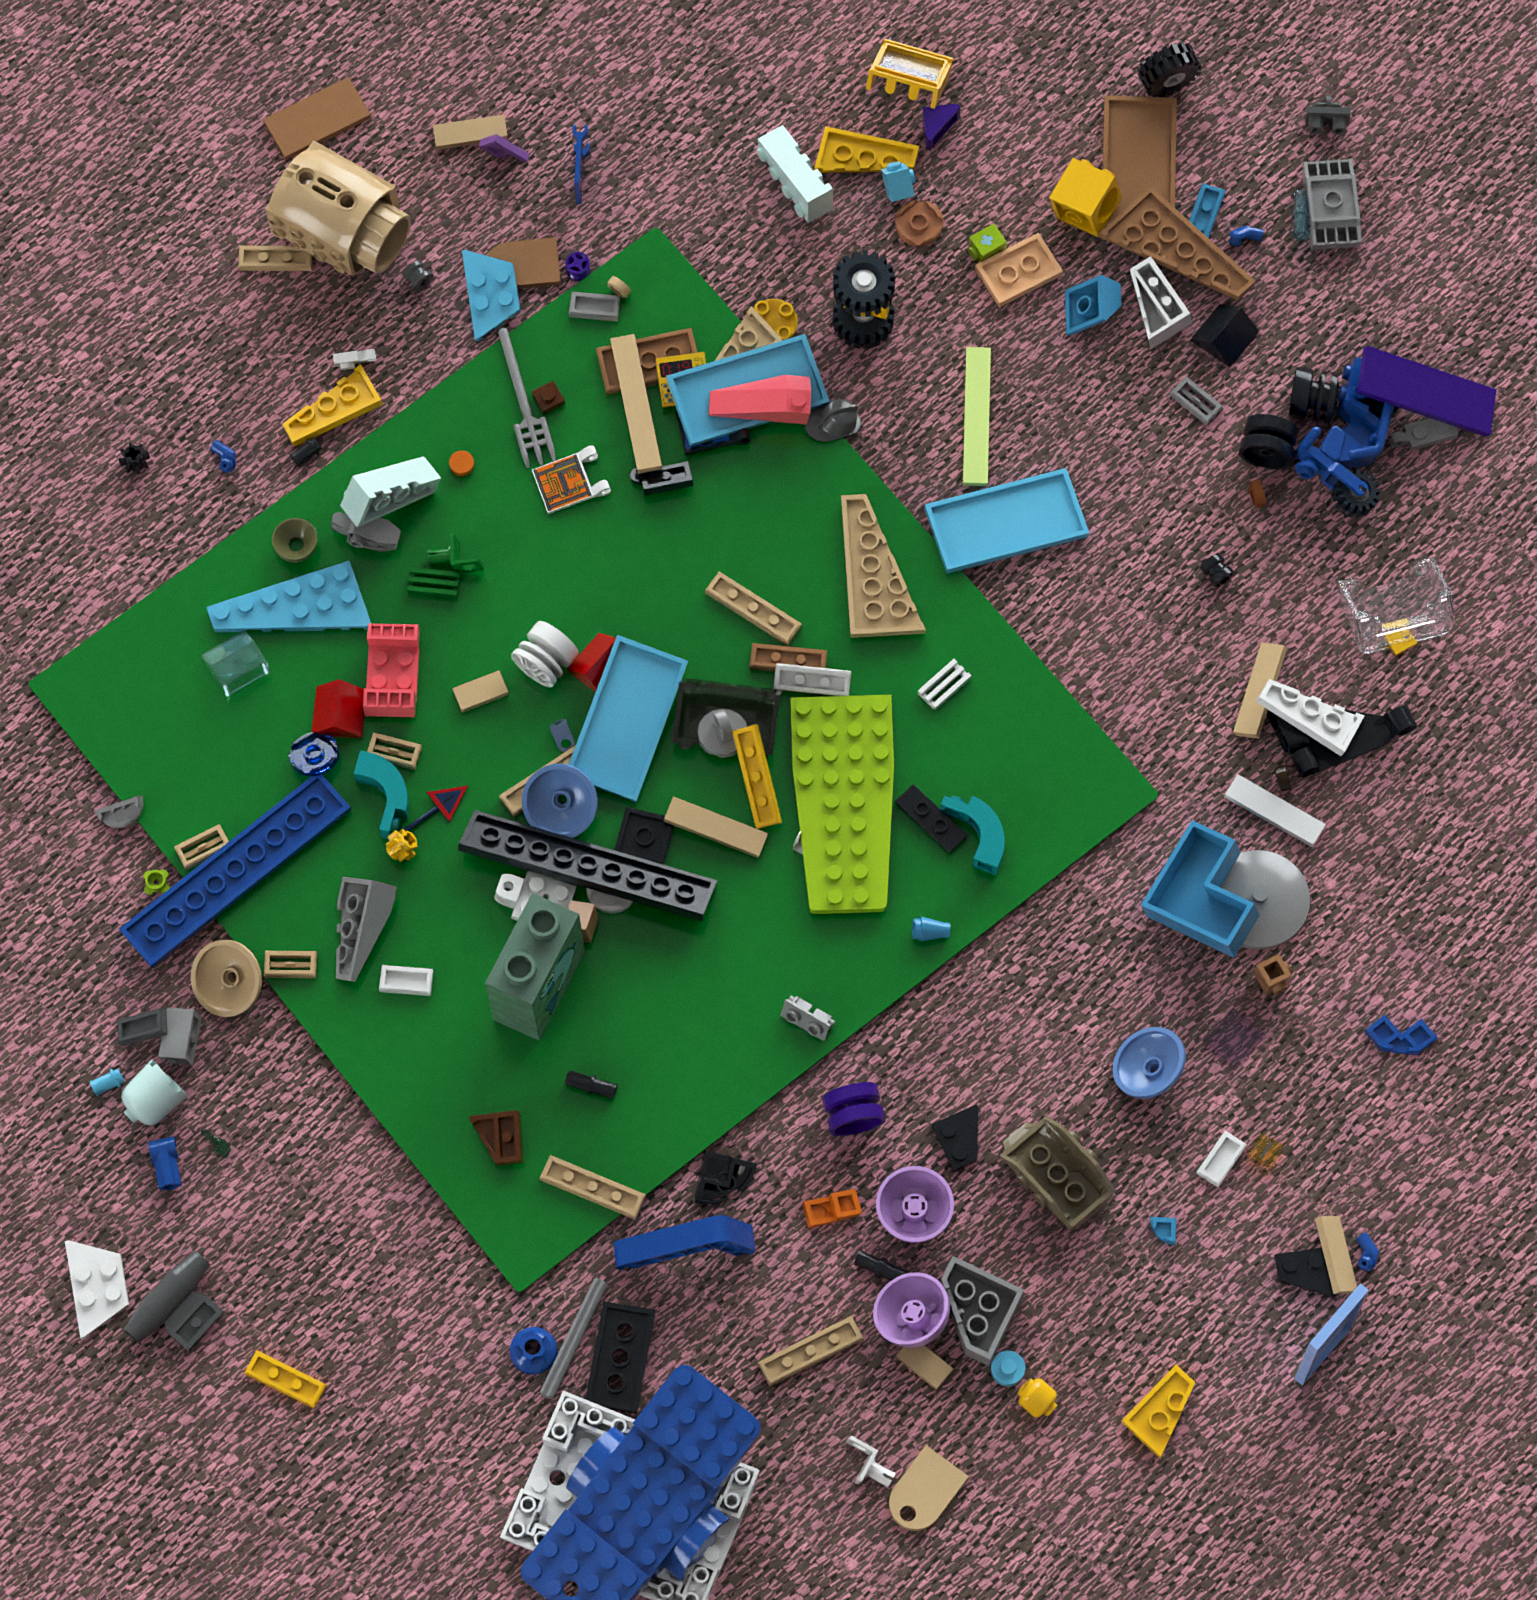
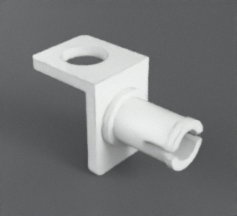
(870, 1467)

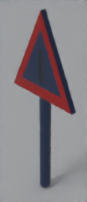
(445, 801)

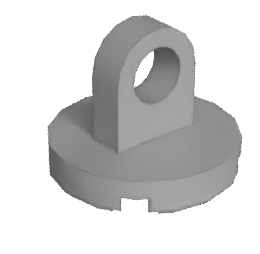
(716, 732)

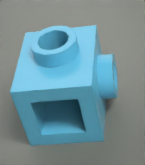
(898, 181)

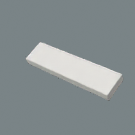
(1275, 810)

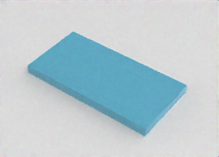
(693, 386)
(1006, 520)
(627, 717)

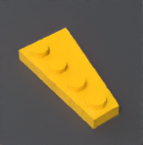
(856, 152)
(343, 403)

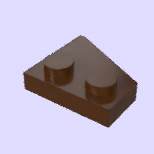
(501, 1135)

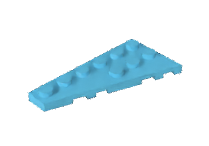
(305, 603)

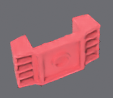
(392, 670)

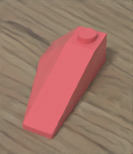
(771, 399)

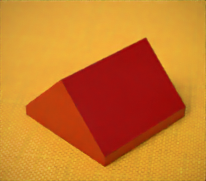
(592, 661)
(339, 710)

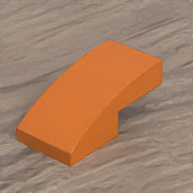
(832, 1209)

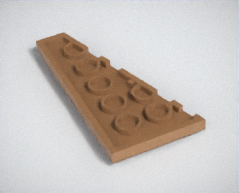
(1159, 230)

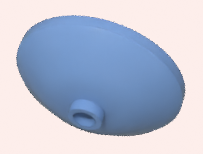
(547, 812)
(1142, 1055)

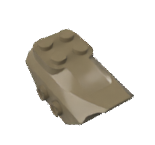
(1058, 1171)

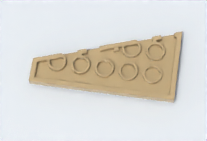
(875, 586)

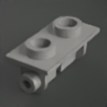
(797, 1012)

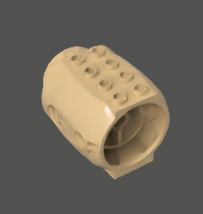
(339, 213)

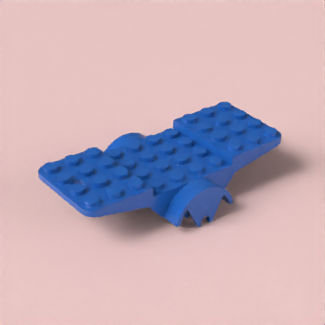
(646, 1495)

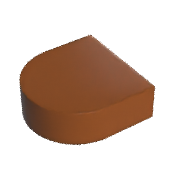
(1257, 494)

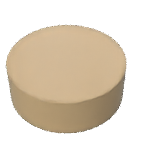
(618, 287)

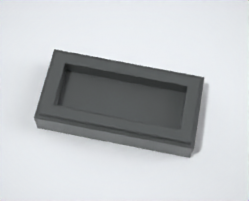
(142, 1027)

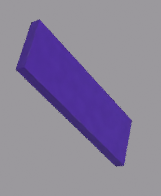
(1426, 391)

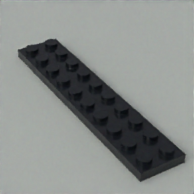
(587, 865)

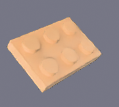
(1018, 270)

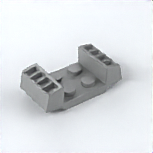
(1332, 204)

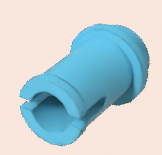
(107, 1082)

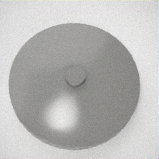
(1276, 891)

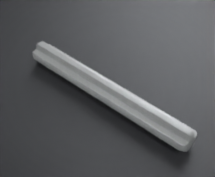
(573, 1338)

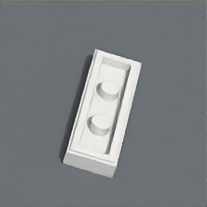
(812, 680)

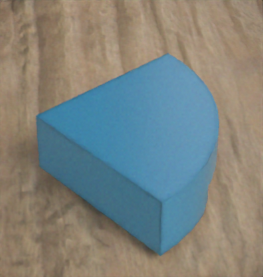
(1164, 1228)

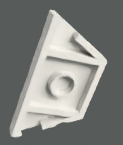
(96, 1285)

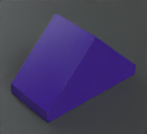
(938, 122)

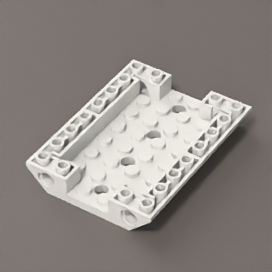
(567, 1438)

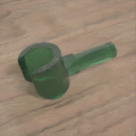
(222, 1147)

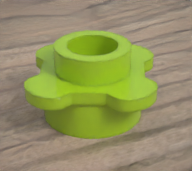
(151, 876)

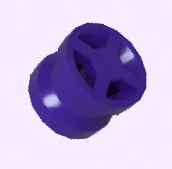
(580, 261)

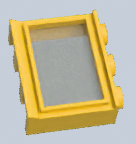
(912, 67)

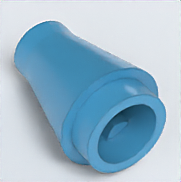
(929, 929)

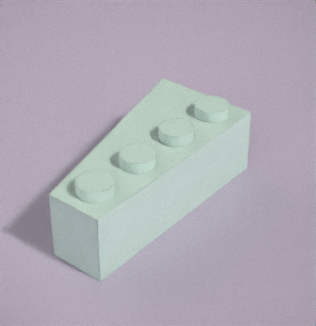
(795, 174)
(388, 489)

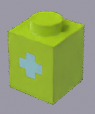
(986, 243)

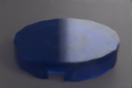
(314, 754)

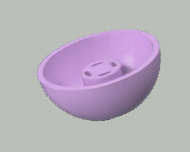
(924, 1194)
(901, 1305)

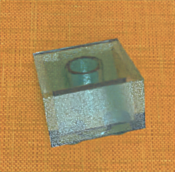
(236, 663)

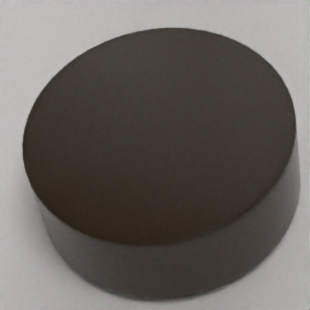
(1282, 778)

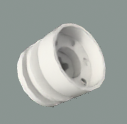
(545, 654)

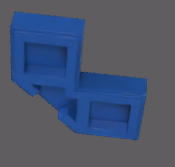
(1390, 1039)

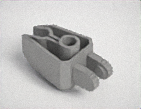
(375, 535)

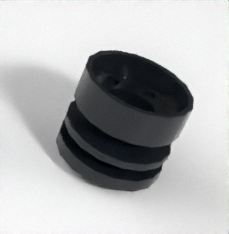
(1313, 395)

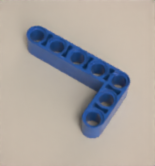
(685, 1239)

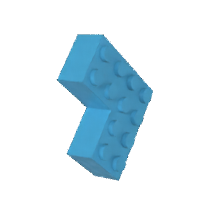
(1190, 895)

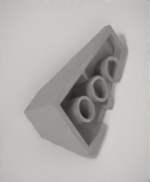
(364, 912)

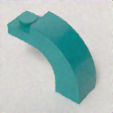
(382, 774)
(986, 824)

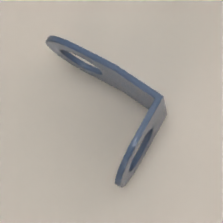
(561, 732)

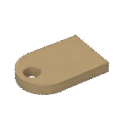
(927, 1489)

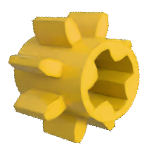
(401, 845)

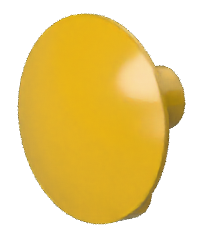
(779, 316)

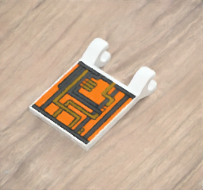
(566, 482)

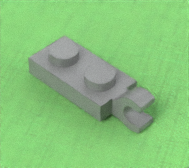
(1423, 434)

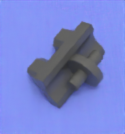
(1327, 113)

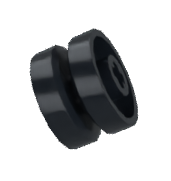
(1268, 441)

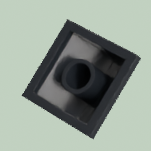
(1226, 333)

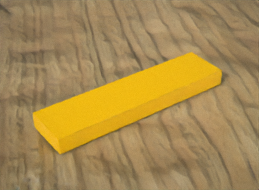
(757, 776)

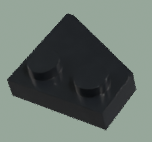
(959, 1137)
(1304, 1269)

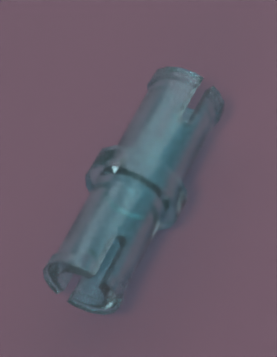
(1300, 215)

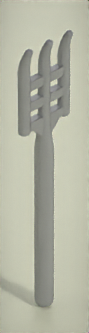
(529, 421)

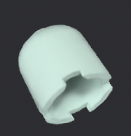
(151, 1095)

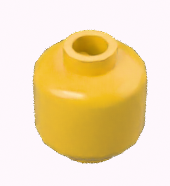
(1037, 1397)

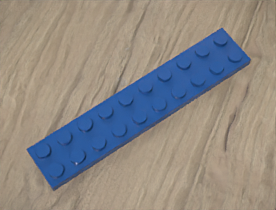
(234, 869)

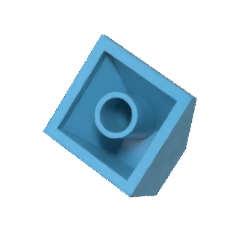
(1091, 303)

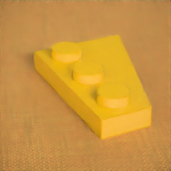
(1160, 1410)

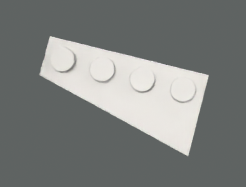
(1318, 720)

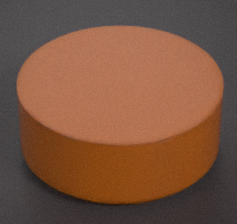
(461, 463)

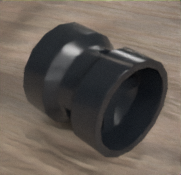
(1217, 570)

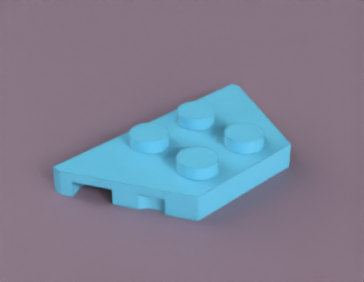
(490, 292)

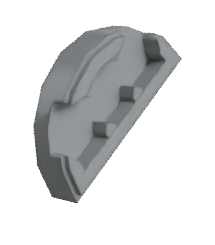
(122, 813)

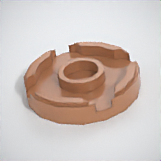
(919, 223)

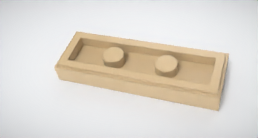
(468, 131)
(273, 258)
(1336, 1254)

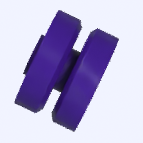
(853, 1109)

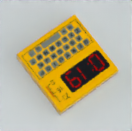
(671, 365)

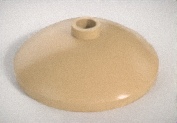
(214, 982)

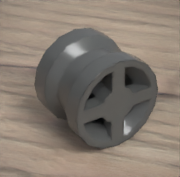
(418, 275)

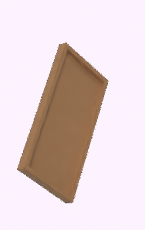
(1140, 146)

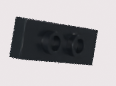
(931, 819)

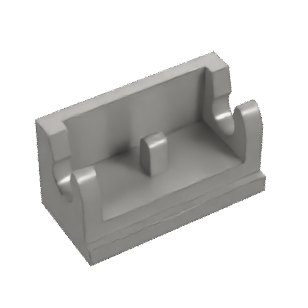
(181, 1036)

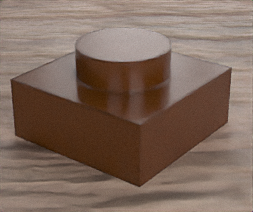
(548, 397)

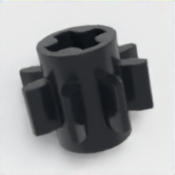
(134, 465)

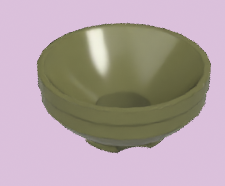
(292, 530)

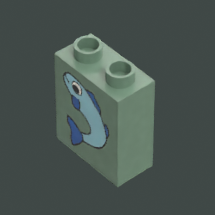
(535, 966)

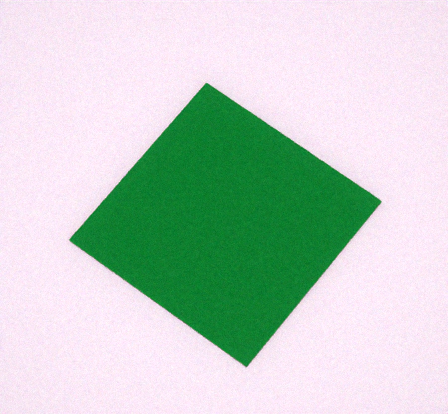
(659, 999)

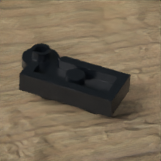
(667, 479)

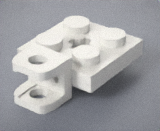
(521, 890)

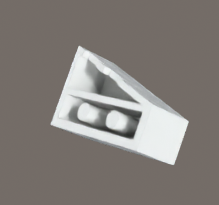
(1158, 302)

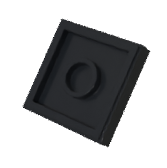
(644, 835)

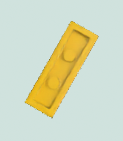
(285, 1379)

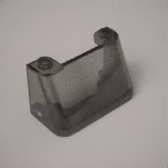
(701, 697)

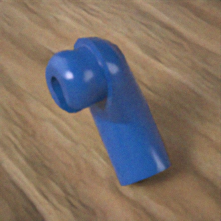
(1245, 232)
(226, 454)
(1369, 1254)

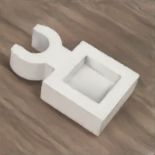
(348, 359)

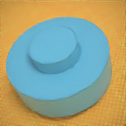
(1008, 1368)

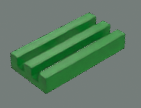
(411, 589)

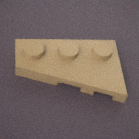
(749, 335)

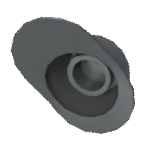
(833, 421)

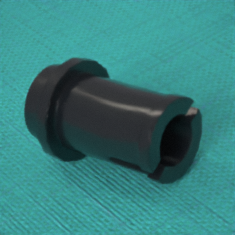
(306, 451)

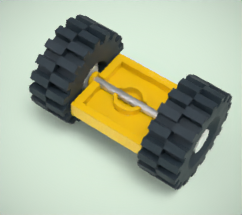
(863, 299)

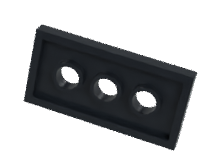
(607, 1344)

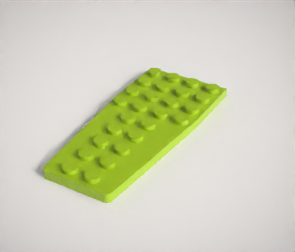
(844, 799)

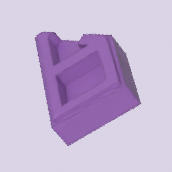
(501, 148)

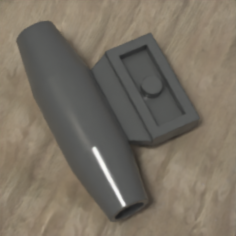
(176, 1305)

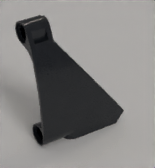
(1371, 734)

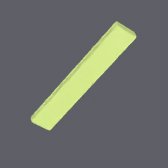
(976, 416)

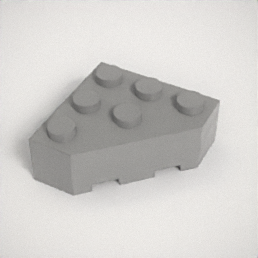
(979, 1308)

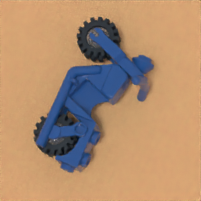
(1348, 447)

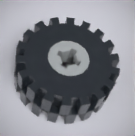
(1169, 69)

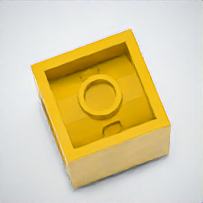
(1086, 196)

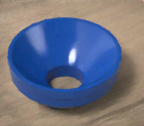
(538, 1362)

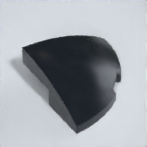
(722, 1175)

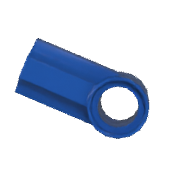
(165, 1158)

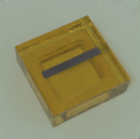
(1265, 1151)

